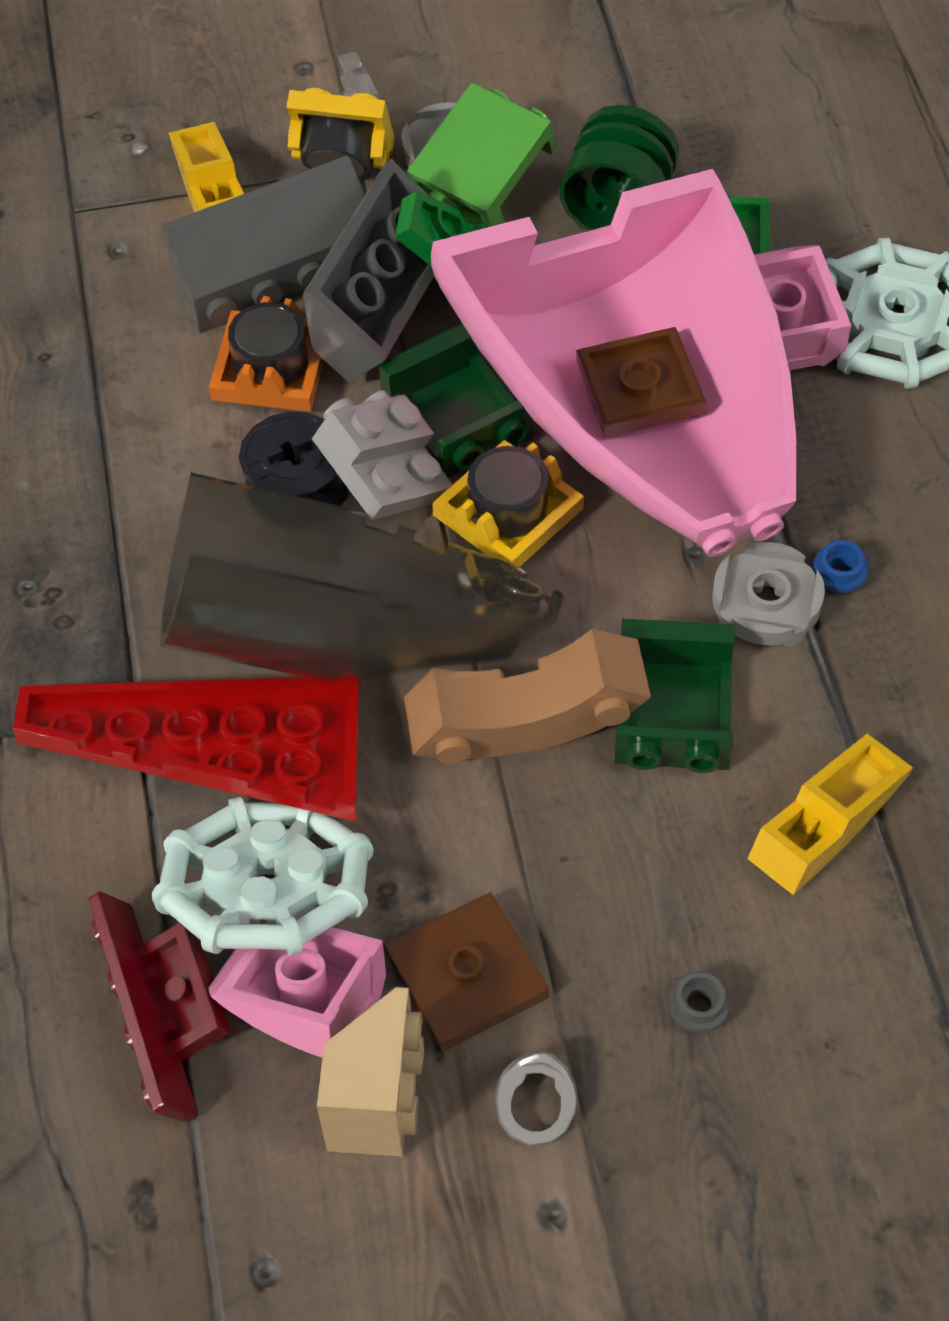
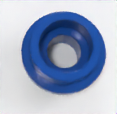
(841, 555)

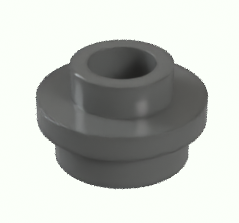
(702, 986)

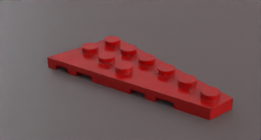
(247, 737)

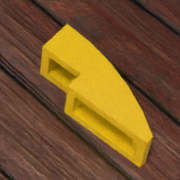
(205, 165)
(828, 813)

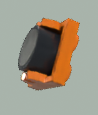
(267, 358)

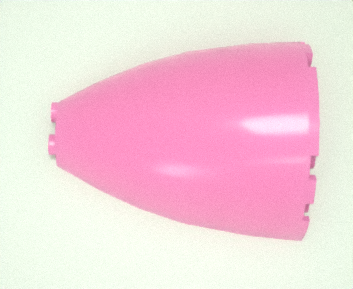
(660, 265)

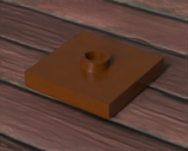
(640, 382)
(466, 971)

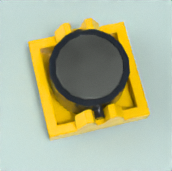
(338, 126)
(509, 503)

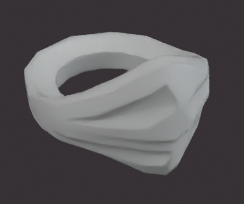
(514, 1075)

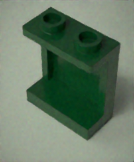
(456, 398)
(690, 697)

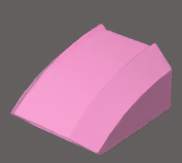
(806, 305)
(306, 994)

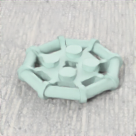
(903, 278)
(293, 903)

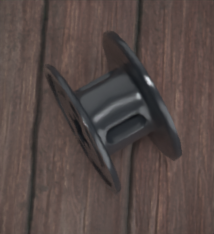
(285, 459)

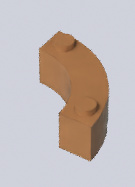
(566, 698)

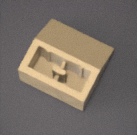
(371, 1079)

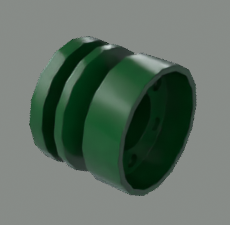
(614, 154)

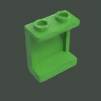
(481, 153)

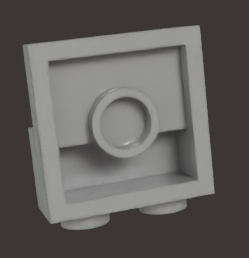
(382, 453)

